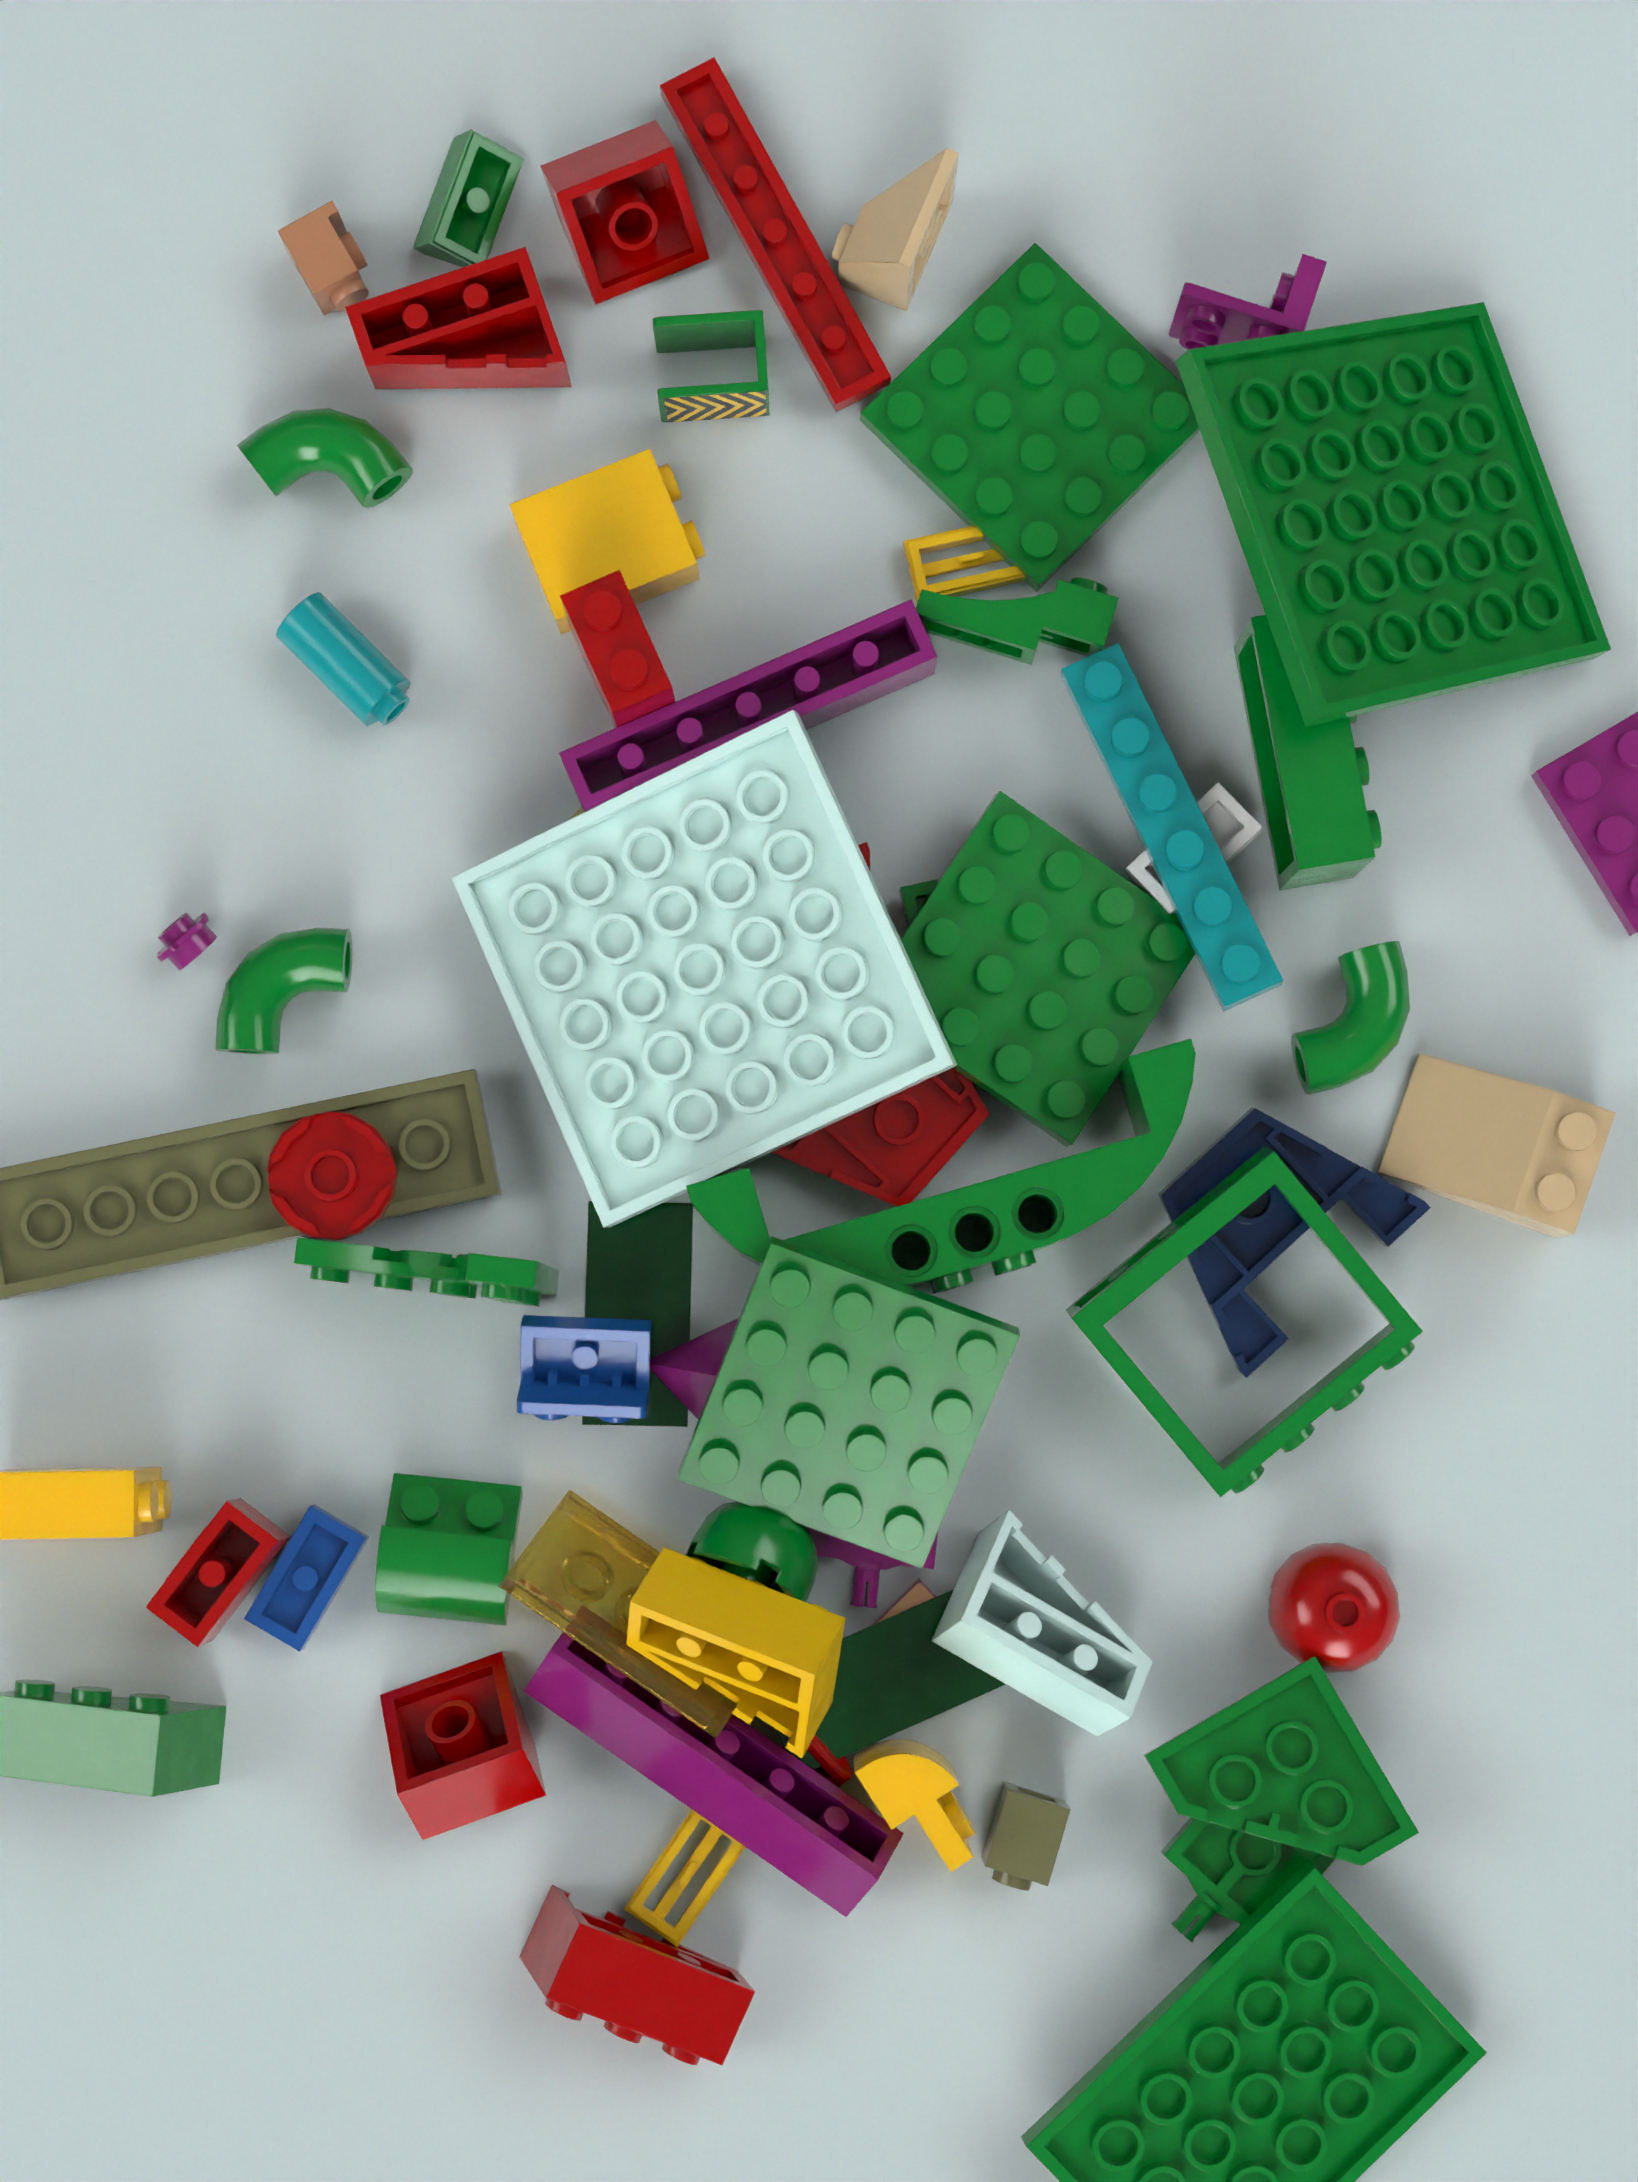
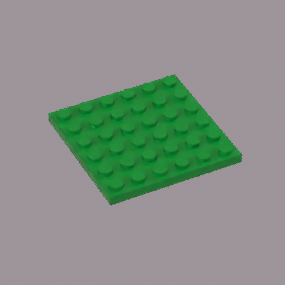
(1392, 509)

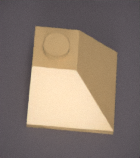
(897, 233)

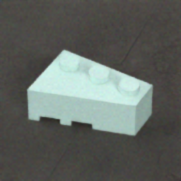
(1039, 1634)

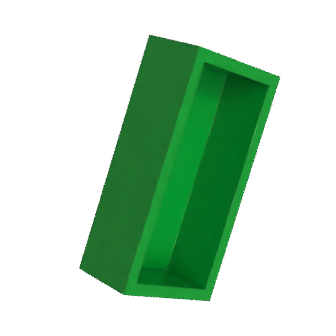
(1305, 774)

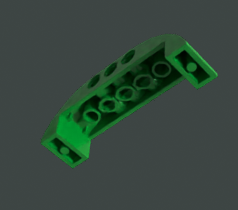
(1071, 1190)

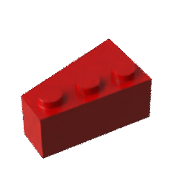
(462, 331)
(634, 1982)

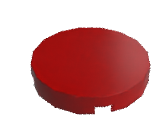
(332, 1175)

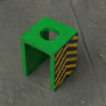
(713, 332)

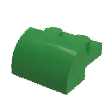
(447, 1549)

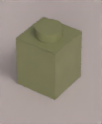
(1024, 1836)

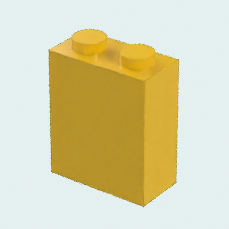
(610, 523)
(83, 1502)

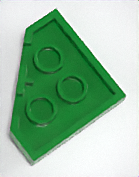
(1286, 1771)

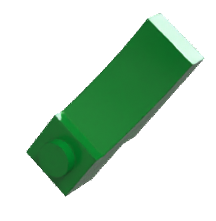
(1069, 618)

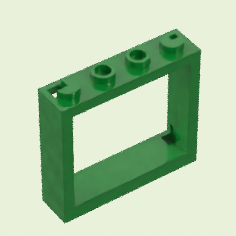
(1178, 1241)

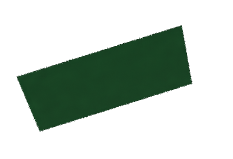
(644, 1274)
(894, 1680)

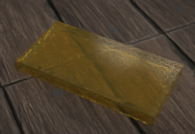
(582, 1581)

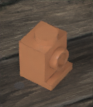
(326, 258)

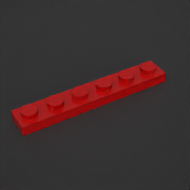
(775, 234)

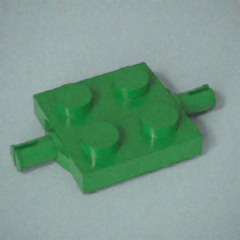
(1231, 1871)

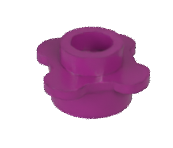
(185, 940)

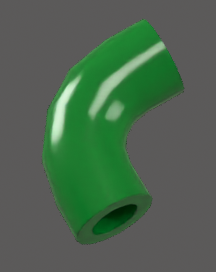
(330, 443)
(273, 976)
(1367, 1026)

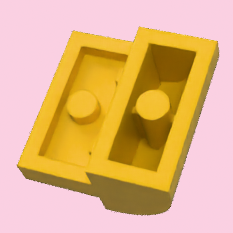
(917, 1781)

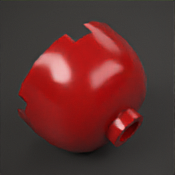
(1333, 1607)

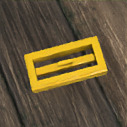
(959, 586)
(655, 1918)

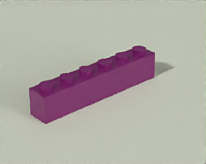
(812, 680)
(731, 1780)

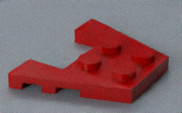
(896, 1143)

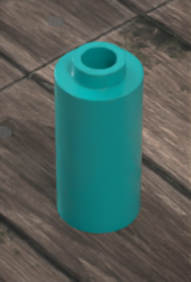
(344, 660)

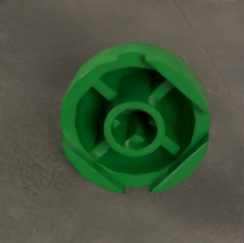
(758, 1547)

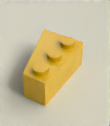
(740, 1639)

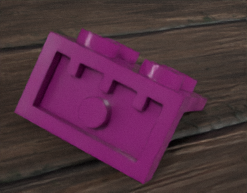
(1217, 318)

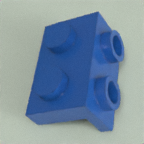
(584, 1367)

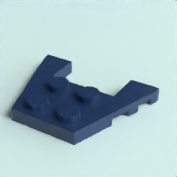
(1270, 1223)

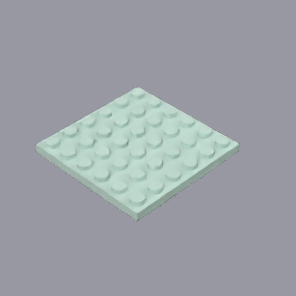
(703, 970)

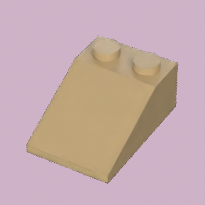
(1496, 1144)

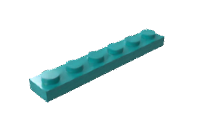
(1171, 827)

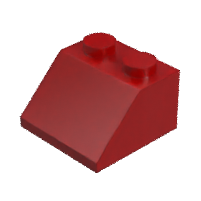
(626, 211)
(461, 1746)

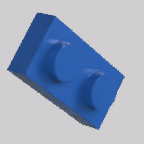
(306, 1577)

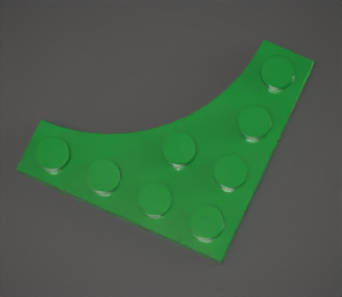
(500, 1277)

